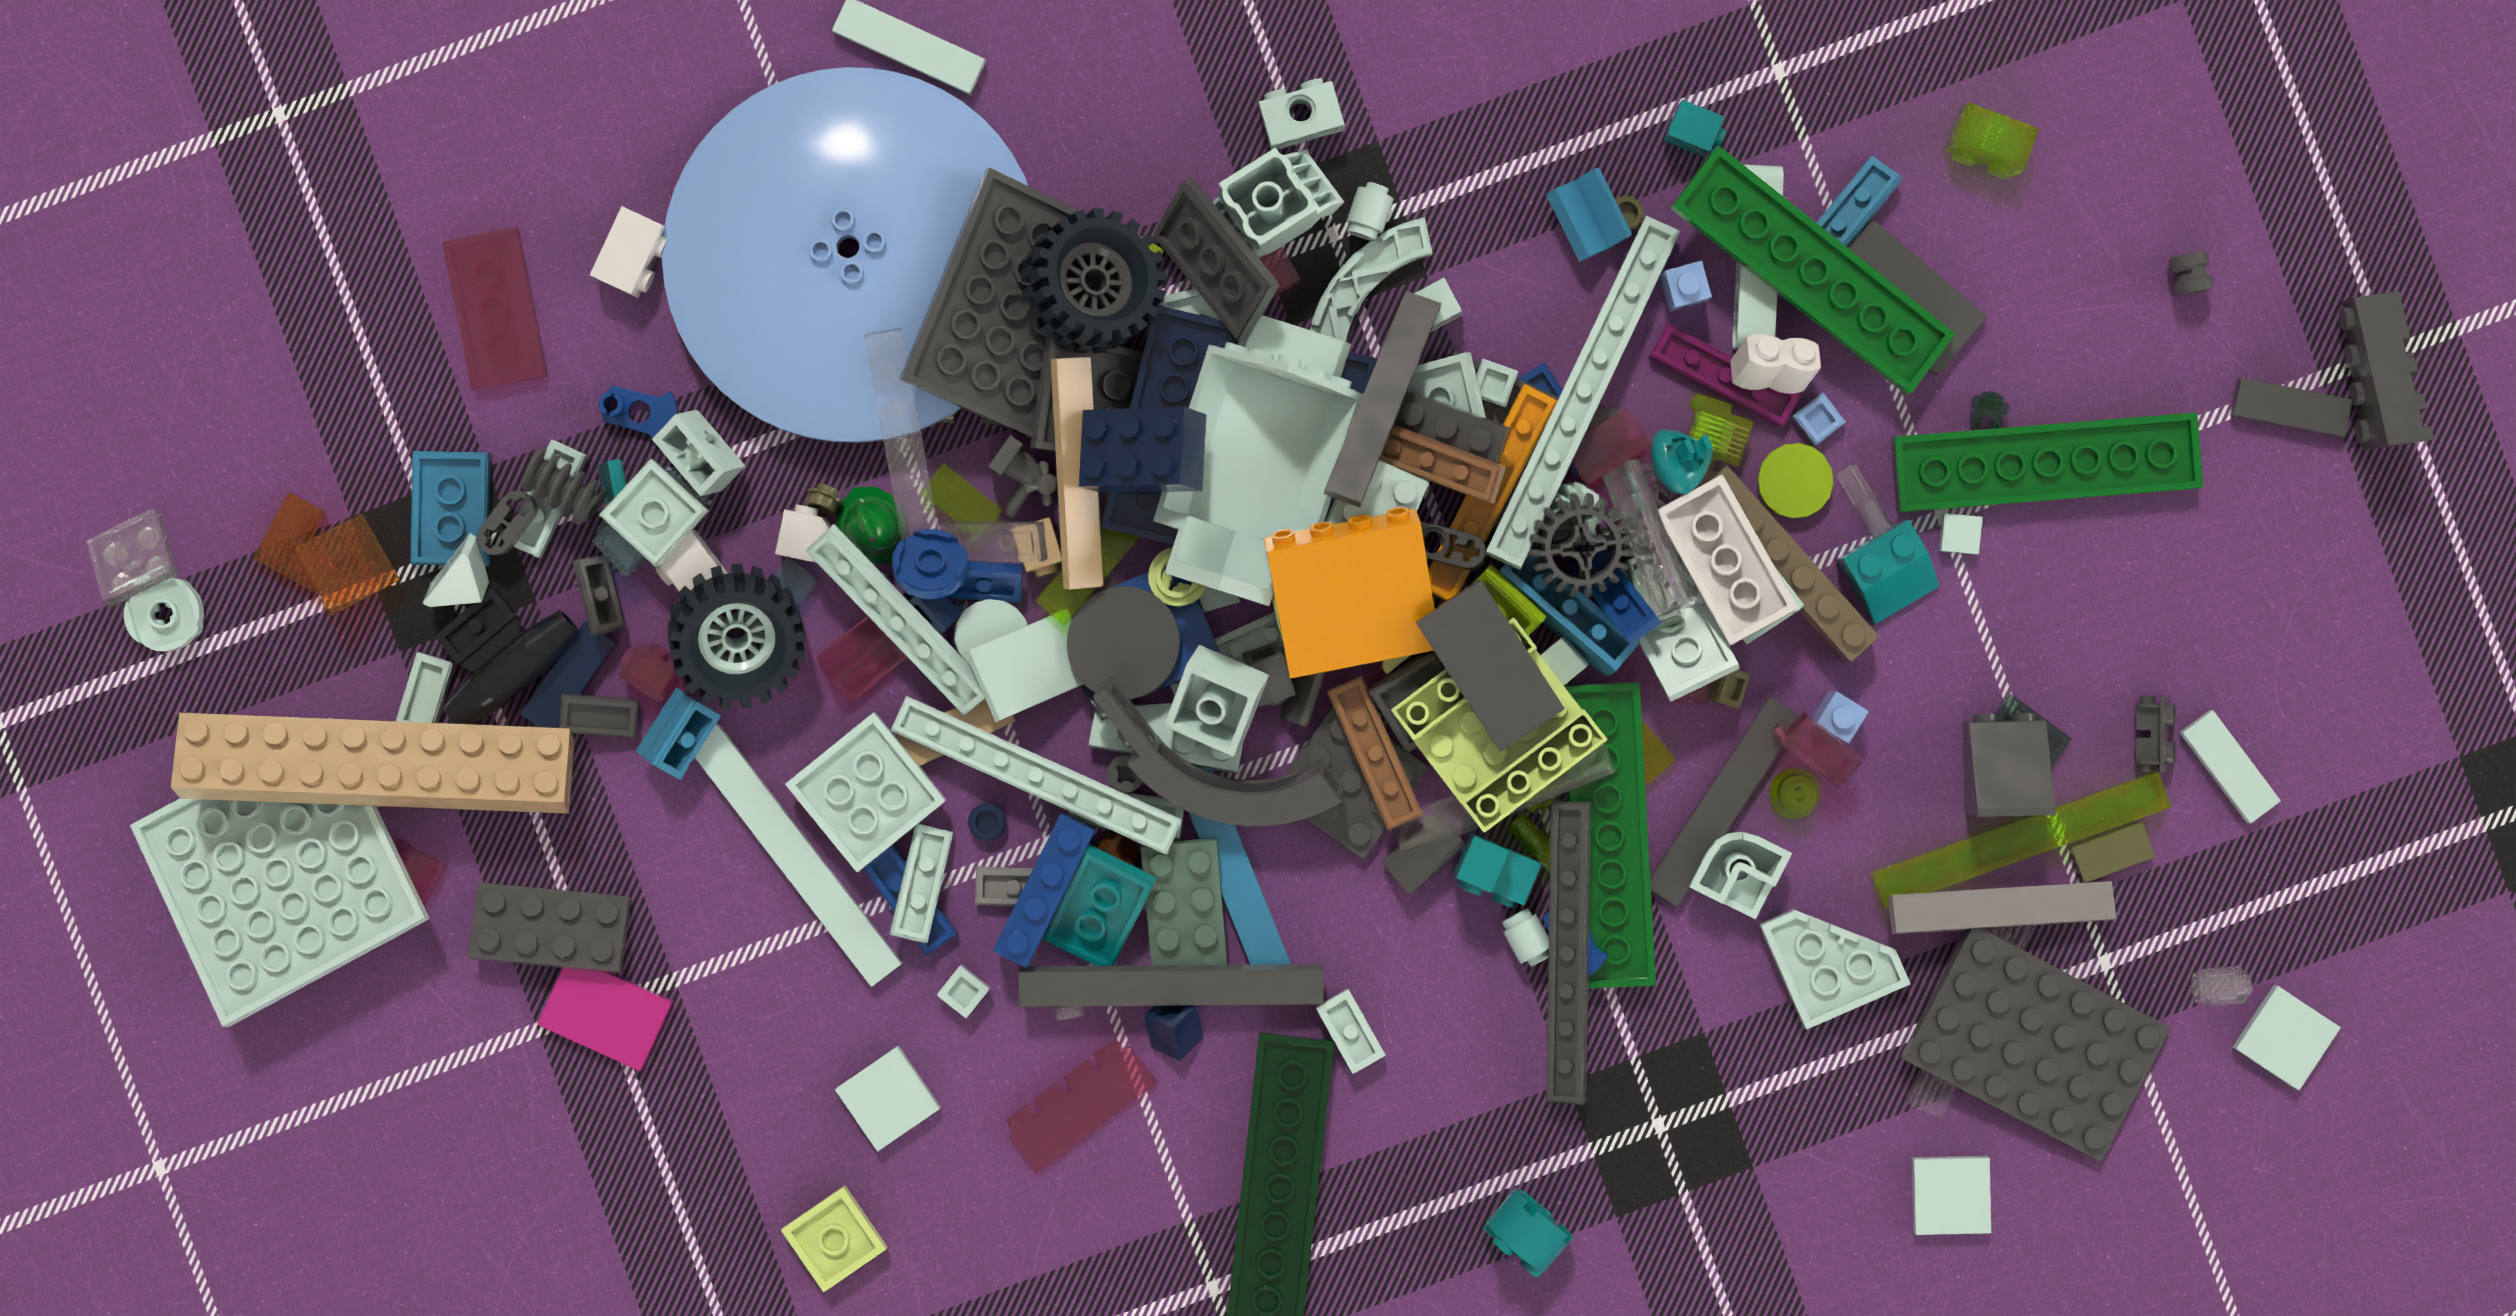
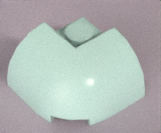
(1740, 871)

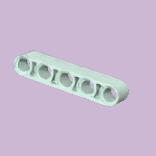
(1754, 300)

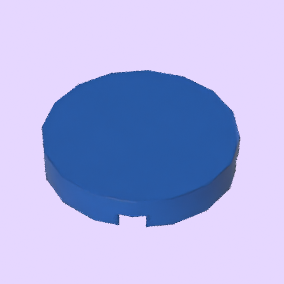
(930, 564)

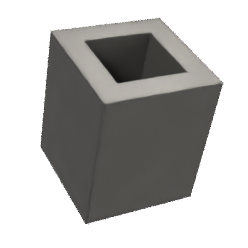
(1272, 662)

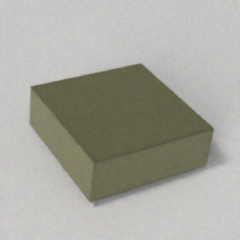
(1730, 689)

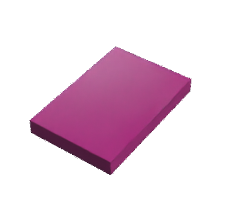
(606, 1014)

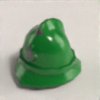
(870, 522)

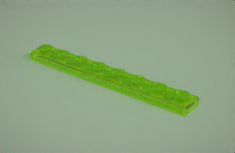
(2022, 838)

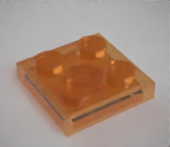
(345, 565)

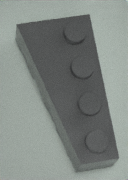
(2382, 372)

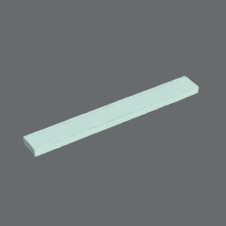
(1036, 775)
(796, 857)

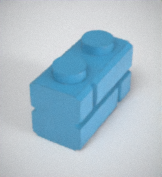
(678, 733)

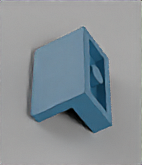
(1589, 214)

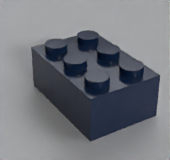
(1142, 450)

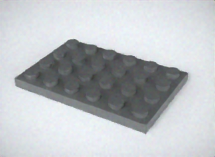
(977, 332)
(2035, 1042)

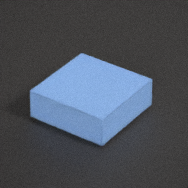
(1818, 419)

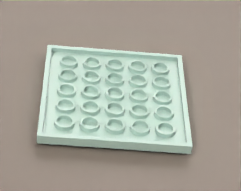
(275, 892)

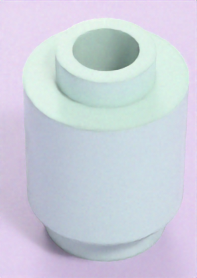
(1369, 211)
(1527, 937)

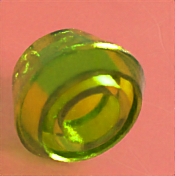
(1784, 796)

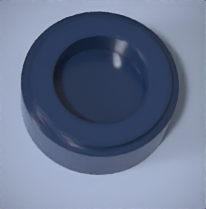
(987, 821)

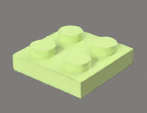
(834, 1238)

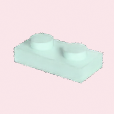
(1350, 1031)

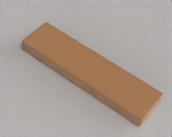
(1443, 464)
(1374, 753)

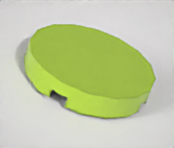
(1794, 480)

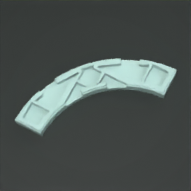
(1364, 272)

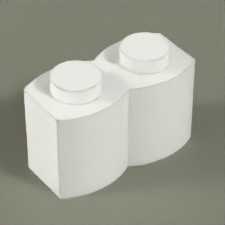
(1775, 363)

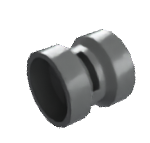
(2191, 273)

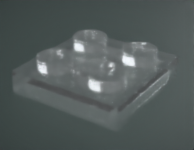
(132, 557)

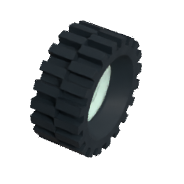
(749, 673)

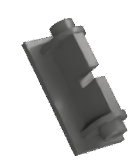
(2157, 748)

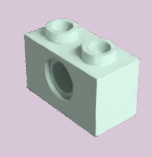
(1284, 130)

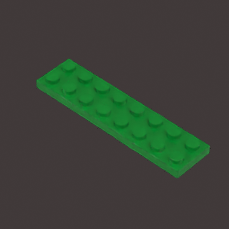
(1812, 270)
(2047, 462)
(1619, 840)

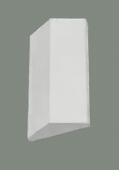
(1726, 560)

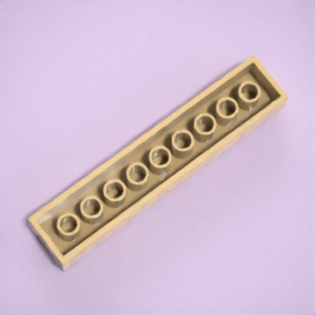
(373, 763)

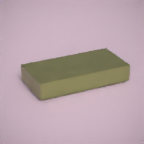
(2112, 852)

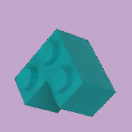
(1496, 870)

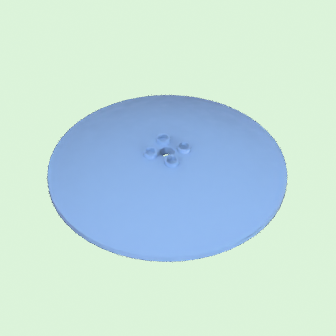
(761, 227)

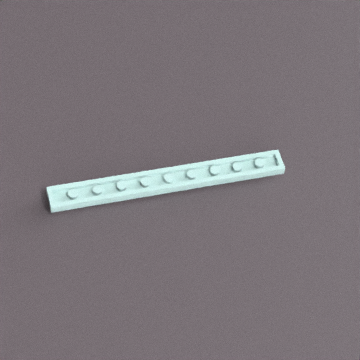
(1583, 391)

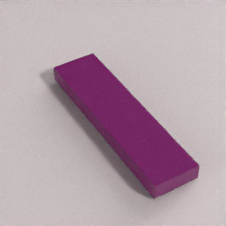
(1713, 371)

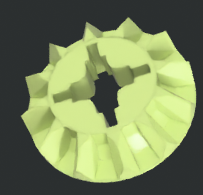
(1161, 583)

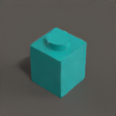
(1695, 129)

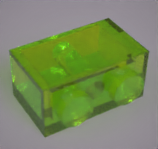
(1991, 141)

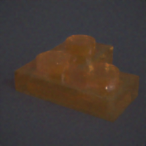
(290, 528)

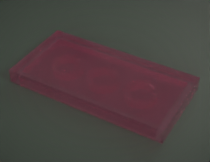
(495, 309)

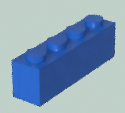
(1044, 889)

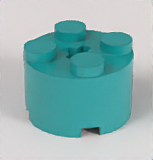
(1527, 1231)

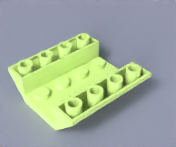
(1468, 761)

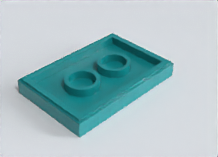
(1099, 908)

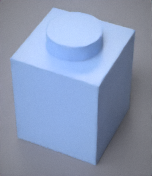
(1685, 286)
(1840, 715)

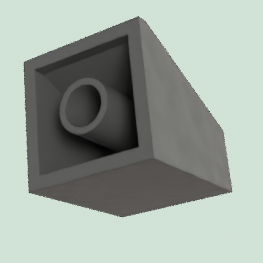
(2007, 766)

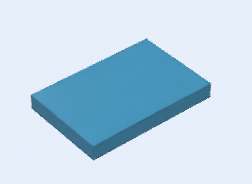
(447, 503)

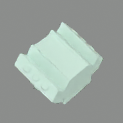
(1276, 199)

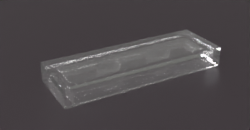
(1000, 540)

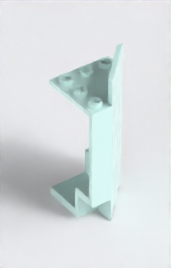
(1269, 451)

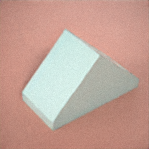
(461, 578)

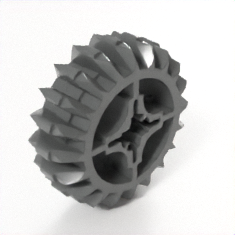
(1598, 543)

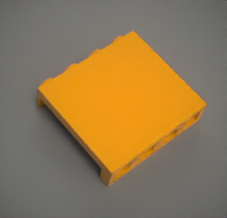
(1350, 591)

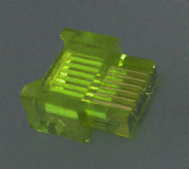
(1725, 431)

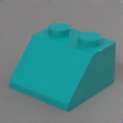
(1889, 571)

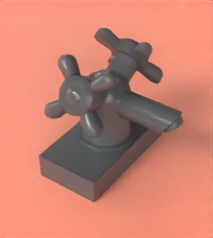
(1026, 471)

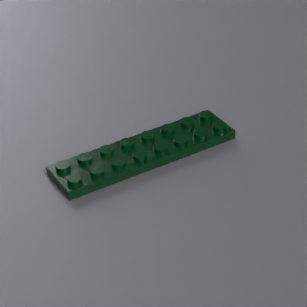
(1280, 1175)

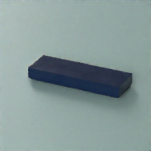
(568, 675)

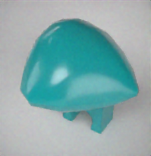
(1680, 460)

